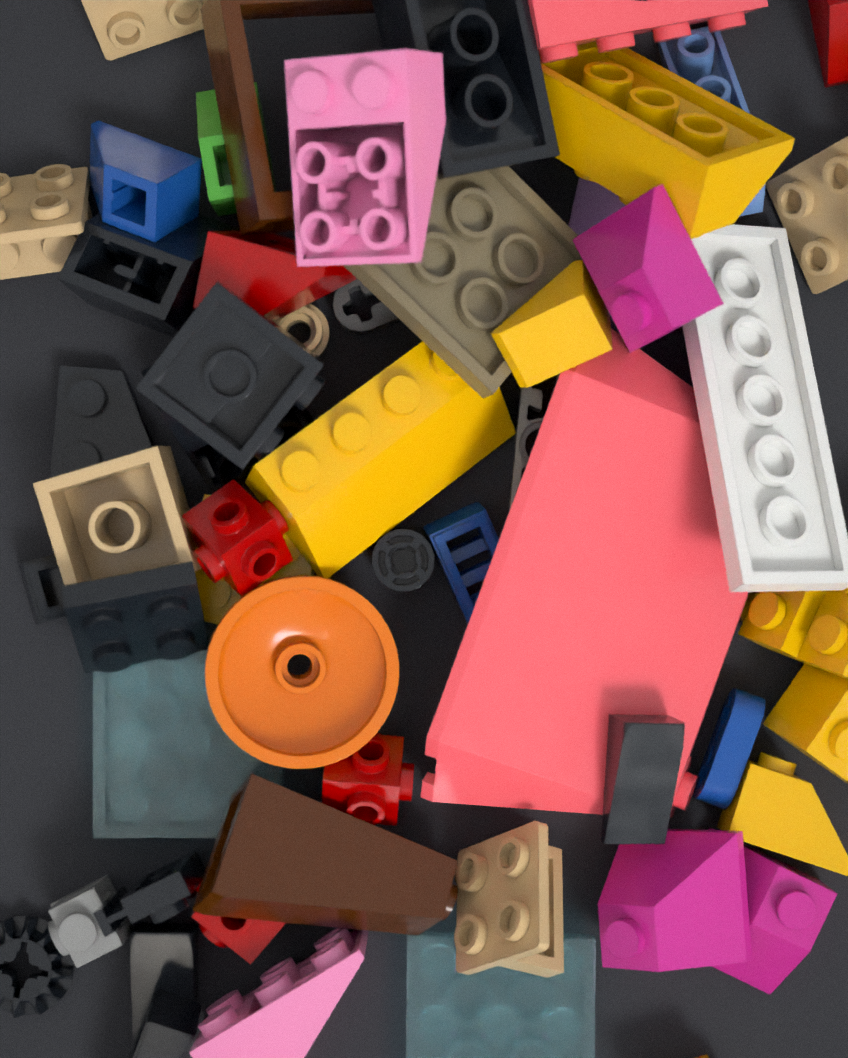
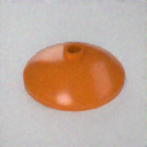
(311, 715)

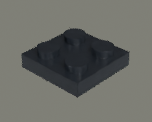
(136, 617)

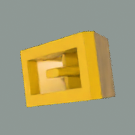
(556, 328)

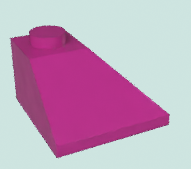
(647, 269)
(676, 903)
(783, 917)

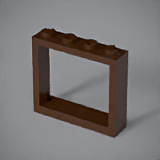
(257, 204)

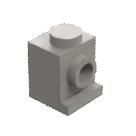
(76, 928)

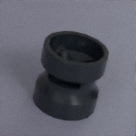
(410, 557)

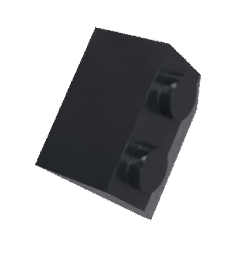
(491, 78)

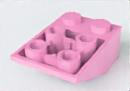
(364, 154)
(288, 1007)

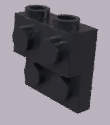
(233, 377)

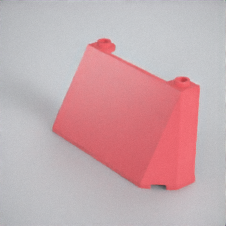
(594, 598)

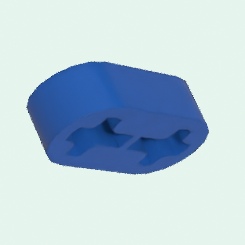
(729, 748)

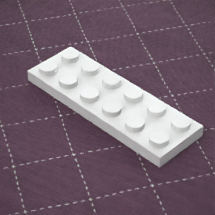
(764, 420)

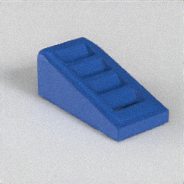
(450, 527)

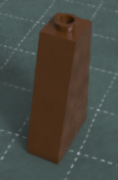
(320, 867)

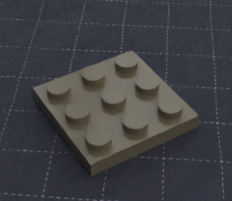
(481, 261)

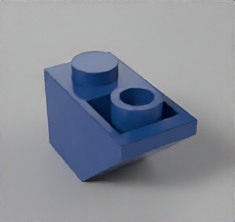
(142, 182)

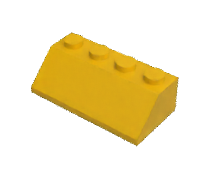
(646, 127)
(378, 457)

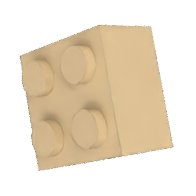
(117, 516)

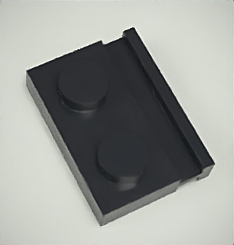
(155, 894)

